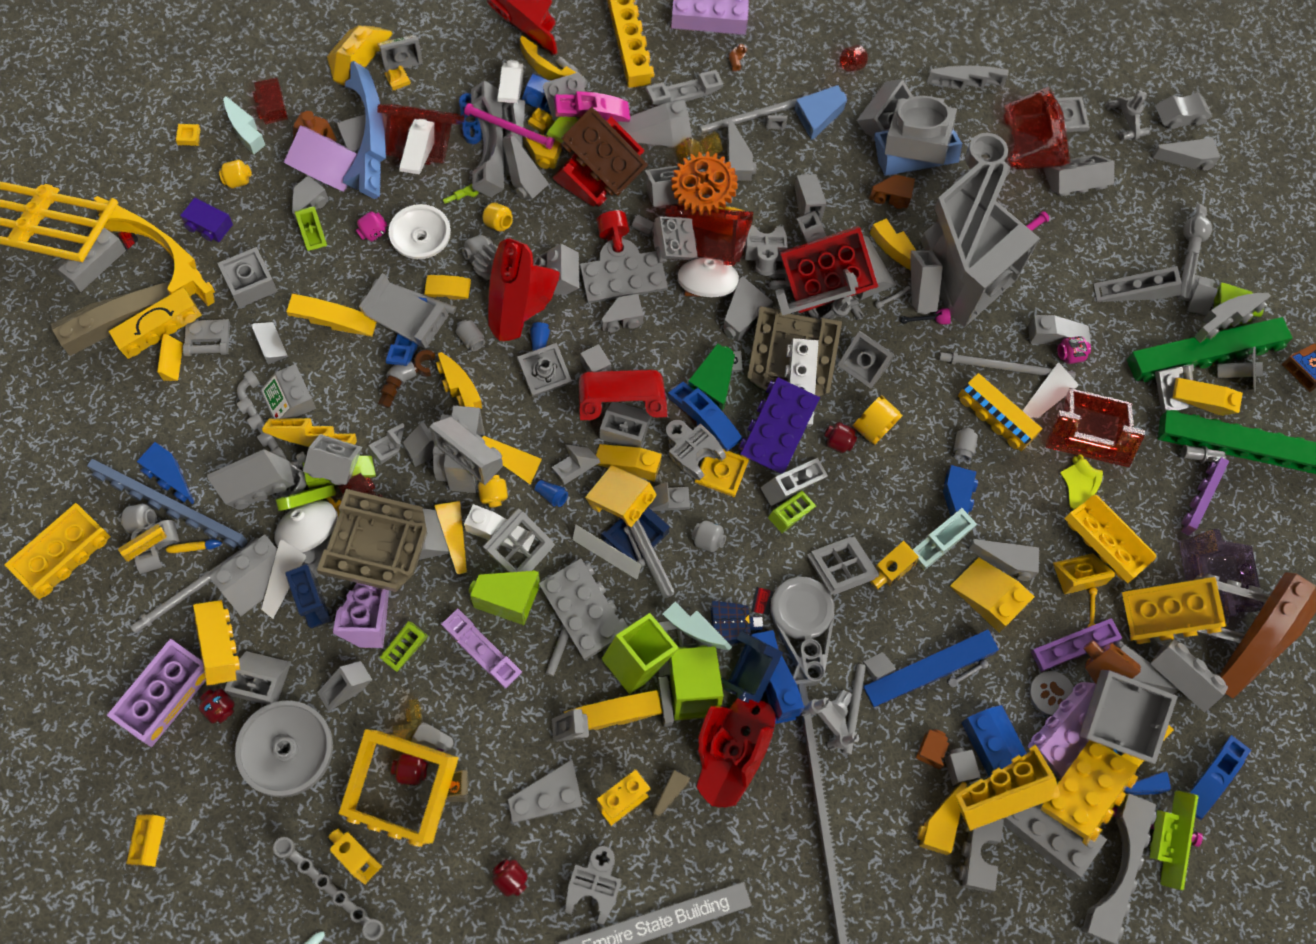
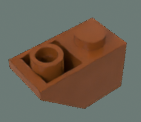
(899, 189)

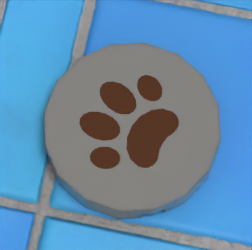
(1049, 691)

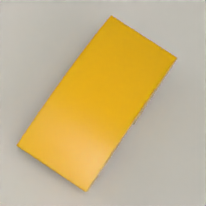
(447, 286)

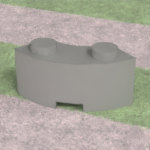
(1183, 111)

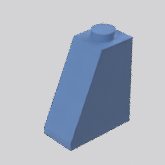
(820, 109)

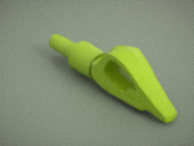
(467, 191)

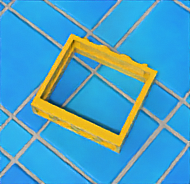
(437, 797)

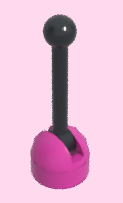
(942, 317)

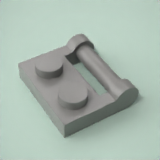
(207, 332)
(1165, 384)

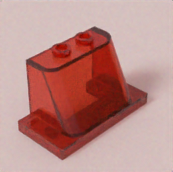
(400, 120)
(1096, 428)

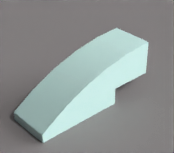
(244, 126)
(944, 538)
(695, 627)

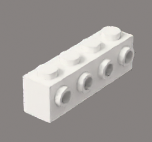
(802, 365)

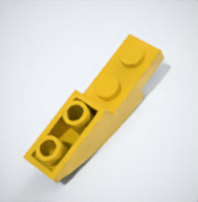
(458, 382)

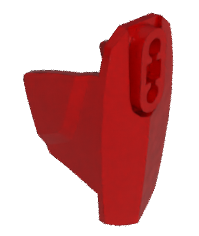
(530, 18)
(517, 289)
(727, 755)

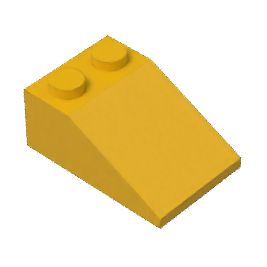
(992, 593)

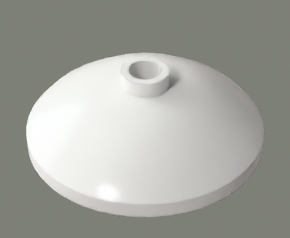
(419, 222)
(708, 277)
(307, 525)

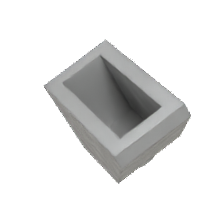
(344, 685)

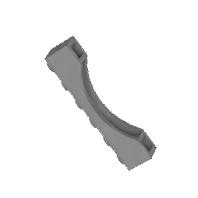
(489, 174)
(1106, 917)

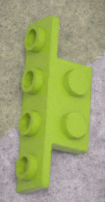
(1173, 839)

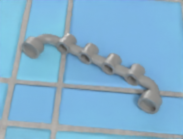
(256, 422)
(372, 928)

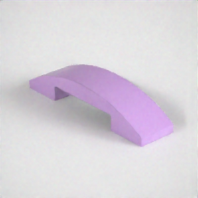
(481, 649)

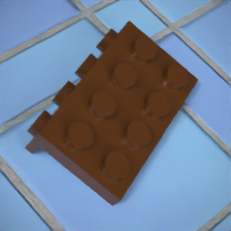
(603, 152)

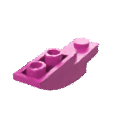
(581, 102)

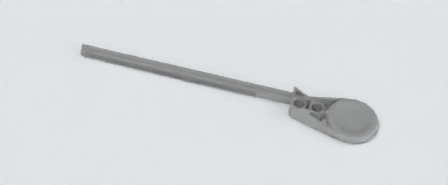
(805, 611)

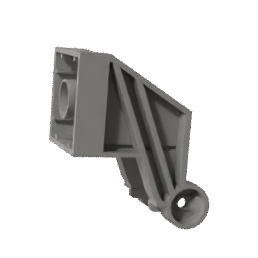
(976, 236)

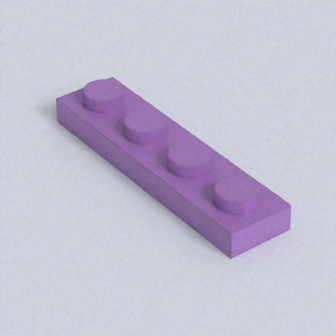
(1200, 503)
(1072, 645)

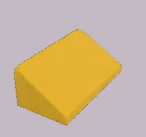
(170, 358)
(142, 542)
(146, 840)

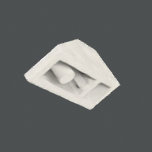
(511, 82)
(418, 146)
(485, 523)

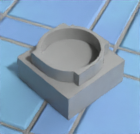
(921, 129)
(446, 468)
(1128, 716)

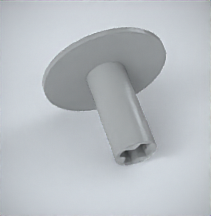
(1233, 370)

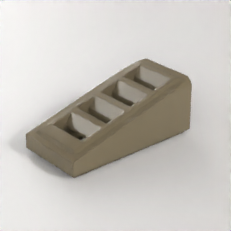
(673, 788)

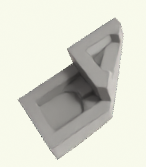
(387, 446)

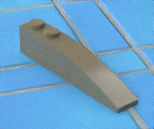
(97, 319)

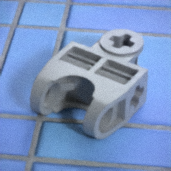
(765, 249)
(692, 446)
(598, 875)

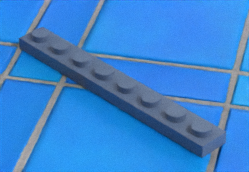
(174, 508)

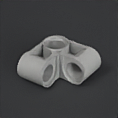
(149, 559)

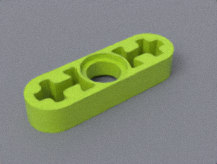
(305, 497)

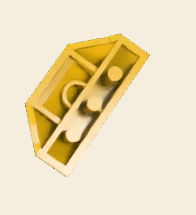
(357, 45)

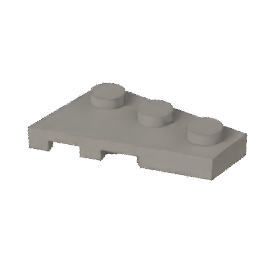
(547, 796)

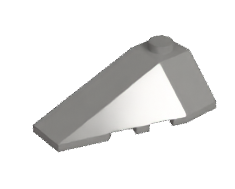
(660, 125)

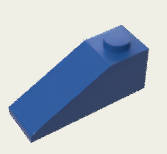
(784, 693)

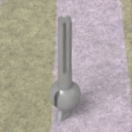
(1195, 230)

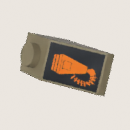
(459, 787)

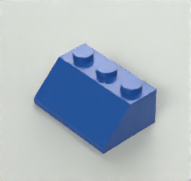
(993, 738)

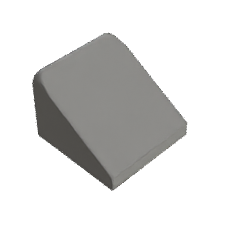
(776, 122)
(879, 666)

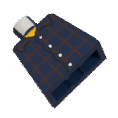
(732, 618)

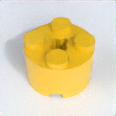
(877, 420)

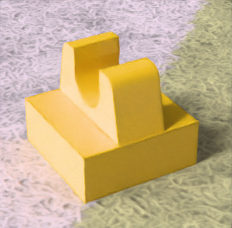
(397, 78)
(541, 120)
(188, 134)

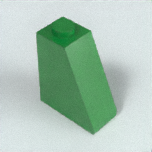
(715, 375)

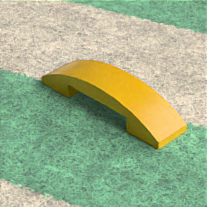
(539, 64)

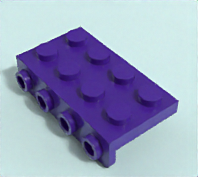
(779, 425)

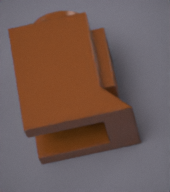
(933, 748)

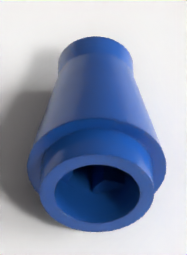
(539, 335)
(552, 493)

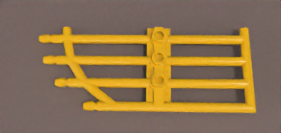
(38, 209)

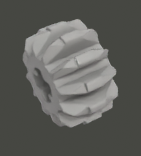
(484, 260)

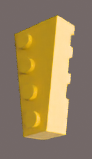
(1008, 790)

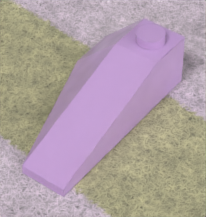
(363, 617)

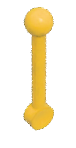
(1092, 591)

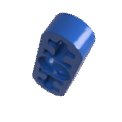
(467, 125)

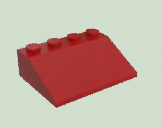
(820, 265)

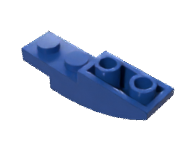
(706, 413)
(1219, 774)

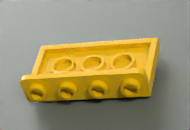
(1110, 538)
(57, 551)
(1174, 610)
(1091, 790)

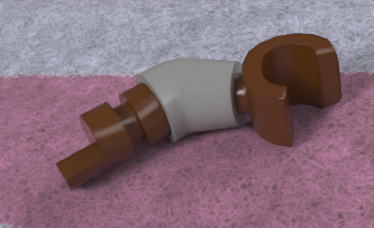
(400, 374)

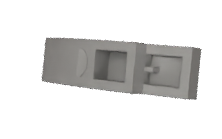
(1232, 312)

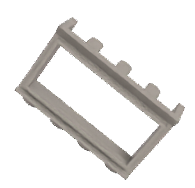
(1235, 588)

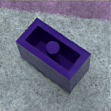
(206, 220)

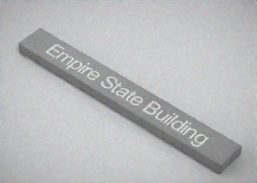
(670, 918)

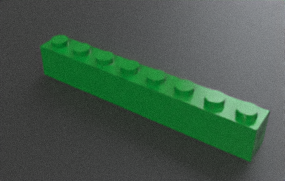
(1221, 348)
(1238, 441)

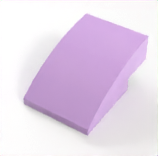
(320, 157)

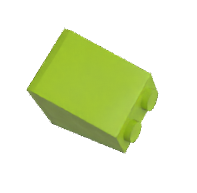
(506, 594)
(639, 653)
(695, 682)

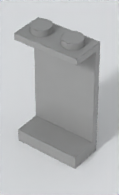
(817, 299)
(403, 312)

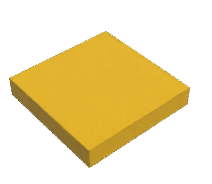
(725, 474)

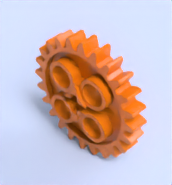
(704, 183)

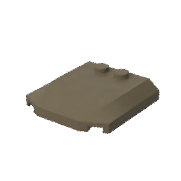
(771, 341)
(374, 541)

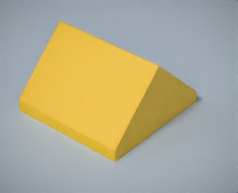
(1082, 573)

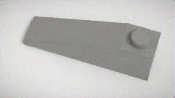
(1143, 286)

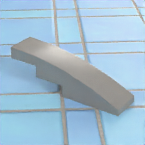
(960, 76)

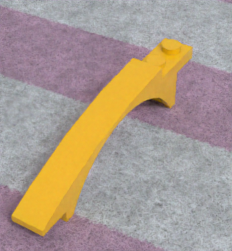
(185, 268)

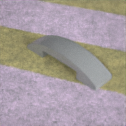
(705, 85)

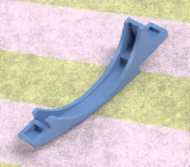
(365, 170)

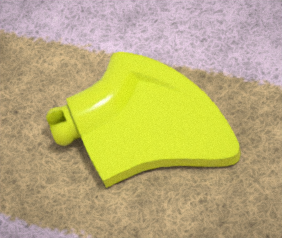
(1081, 481)

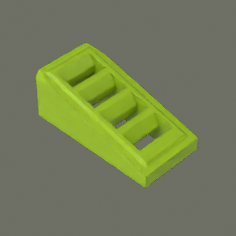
(780, 517)
(410, 626)

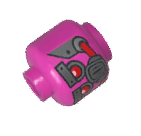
(1074, 350)

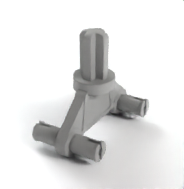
(1131, 108)
(840, 308)
(834, 715)

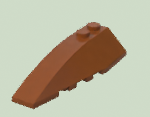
(1272, 632)

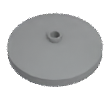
(265, 737)

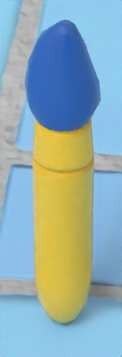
(193, 546)

